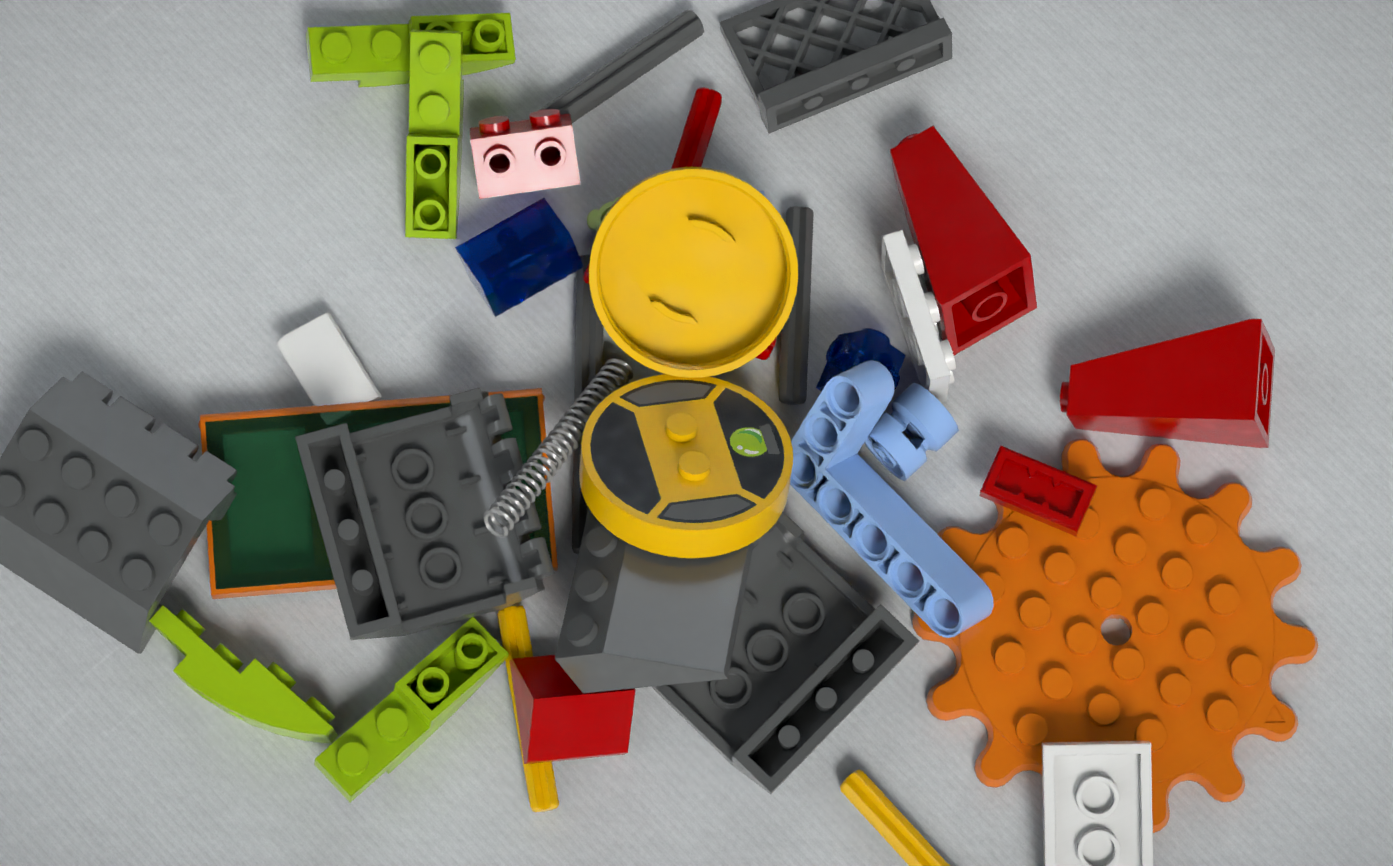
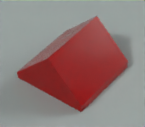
(562, 721)

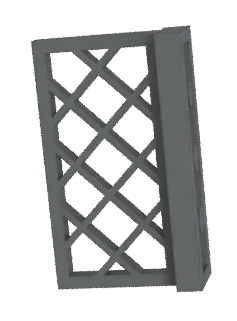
(843, 77)

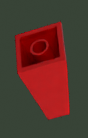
(966, 246)
(1183, 388)

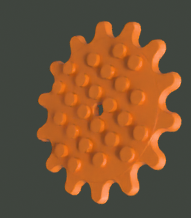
(1195, 617)

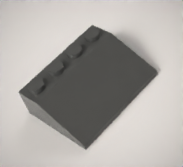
(649, 615)

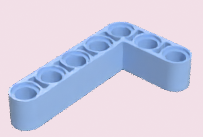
(872, 513)

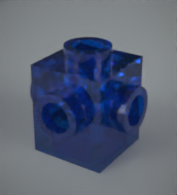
(858, 347)

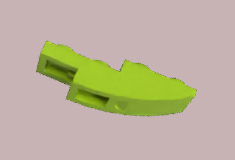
(382, 52)
(434, 134)
(255, 696)
(413, 710)

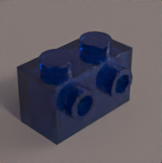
(519, 257)

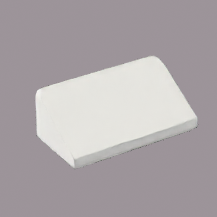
(327, 364)

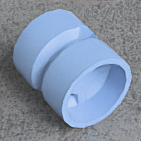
(922, 419)

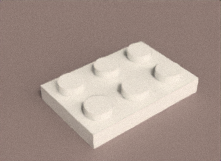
(917, 315)
(1097, 803)

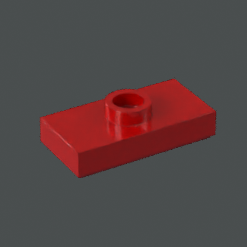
(1038, 490)

